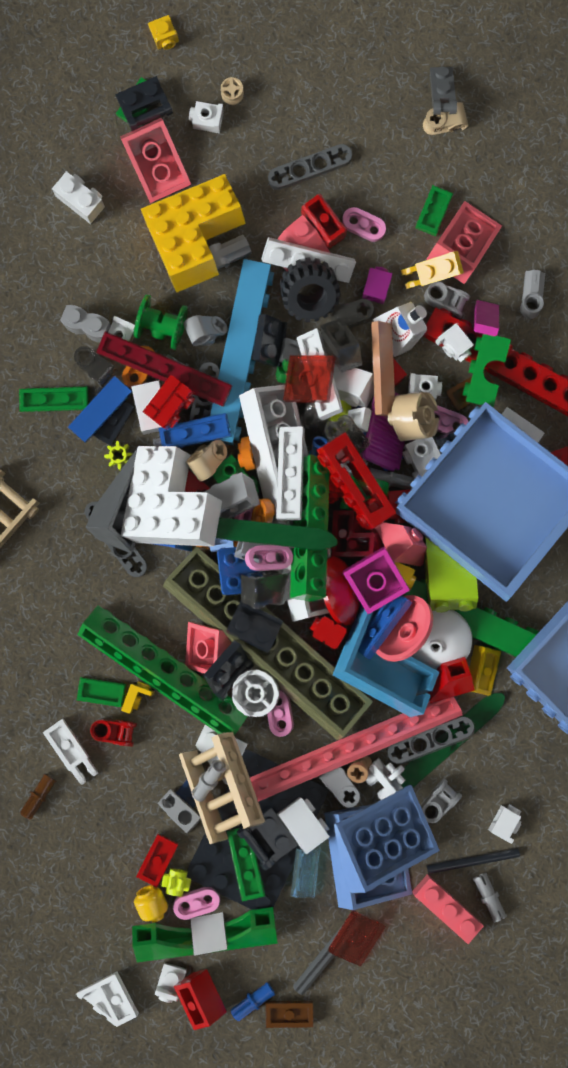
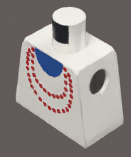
(406, 326)

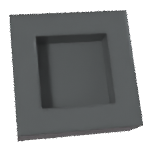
(288, 348)

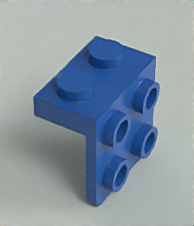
(230, 571)

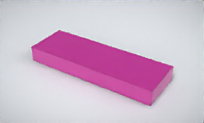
(486, 318)

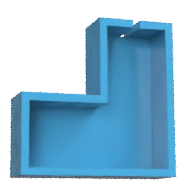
(385, 680)

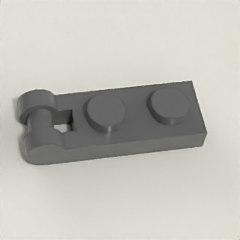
(443, 90)

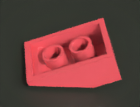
(155, 160)
(470, 235)

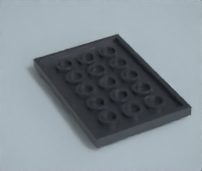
(214, 863)

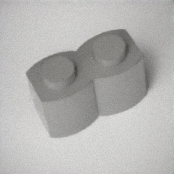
(79, 322)

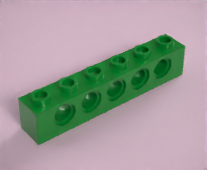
(308, 565)

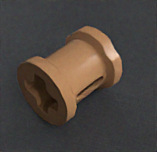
(359, 769)

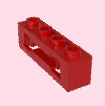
(370, 512)

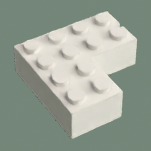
(159, 507)

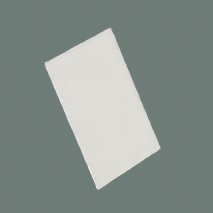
(208, 933)

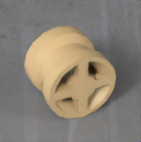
(232, 85)

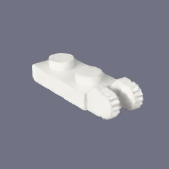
(69, 749)

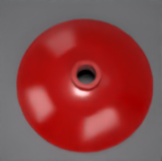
(340, 596)

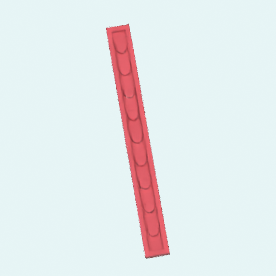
(352, 748)

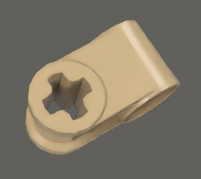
(446, 121)
(207, 459)

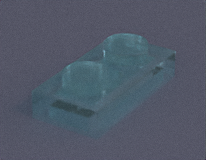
(305, 873)

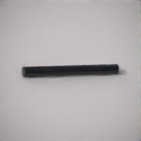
(473, 860)

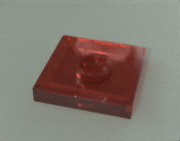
(309, 378)
(356, 938)

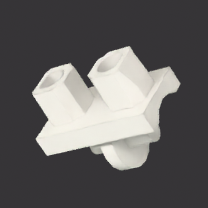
(387, 776)

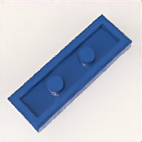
(100, 409)
(196, 431)
(382, 625)

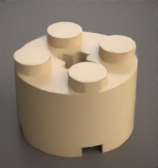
(414, 416)

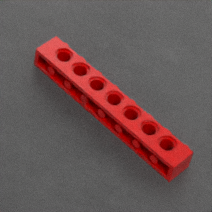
(515, 376)

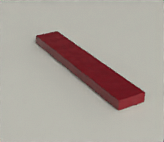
(162, 367)

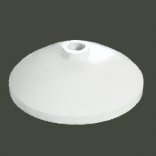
(452, 636)

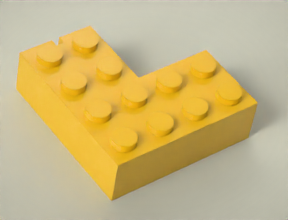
(186, 222)

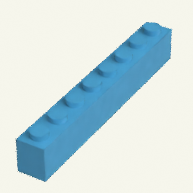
(240, 341)

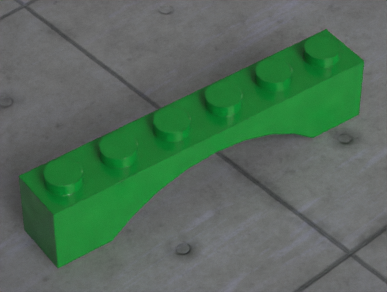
(163, 942)

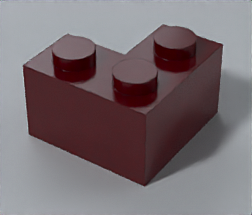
(352, 537)

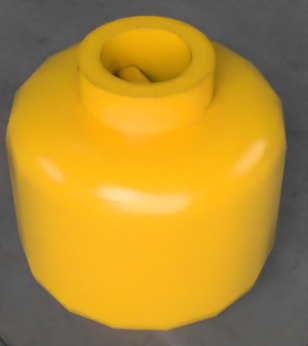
(150, 904)

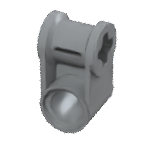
(448, 298)
(204, 329)
(338, 782)
(440, 801)

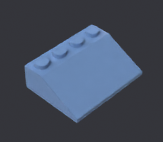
(383, 840)
(386, 891)

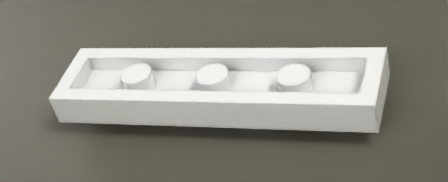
(286, 253)
(312, 344)
(290, 473)

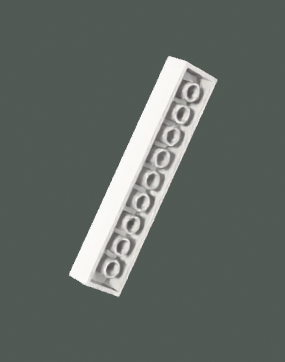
(264, 415)

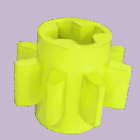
(118, 448)
(176, 882)

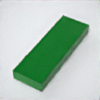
(53, 399)
(246, 867)

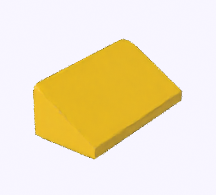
(484, 668)

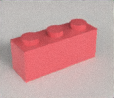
(447, 909)

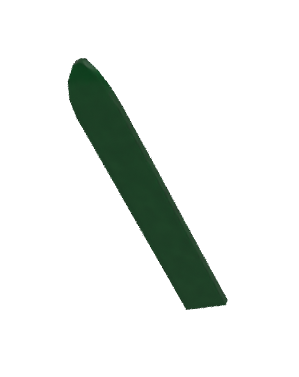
(275, 534)
(478, 714)

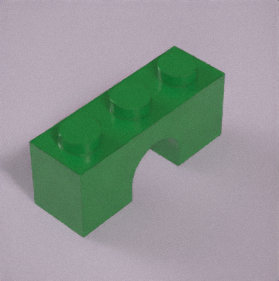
(489, 349)

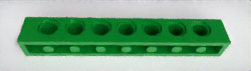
(151, 671)

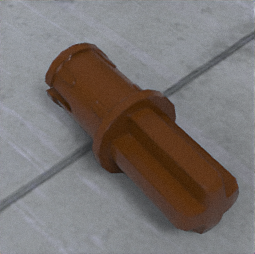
(37, 797)

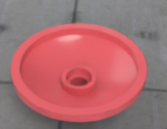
(409, 633)

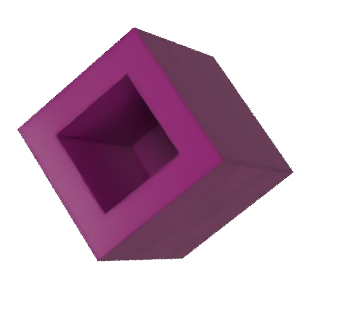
(377, 285)

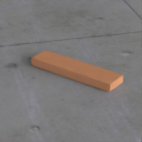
(383, 367)

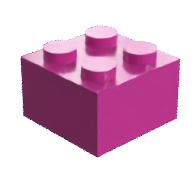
(376, 580)

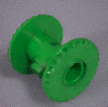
(160, 324)

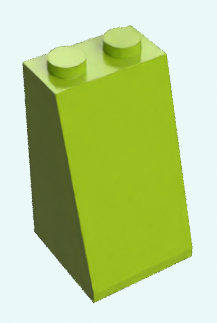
(447, 582)

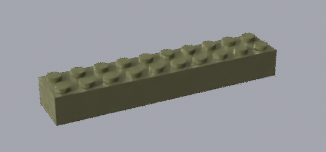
(291, 661)

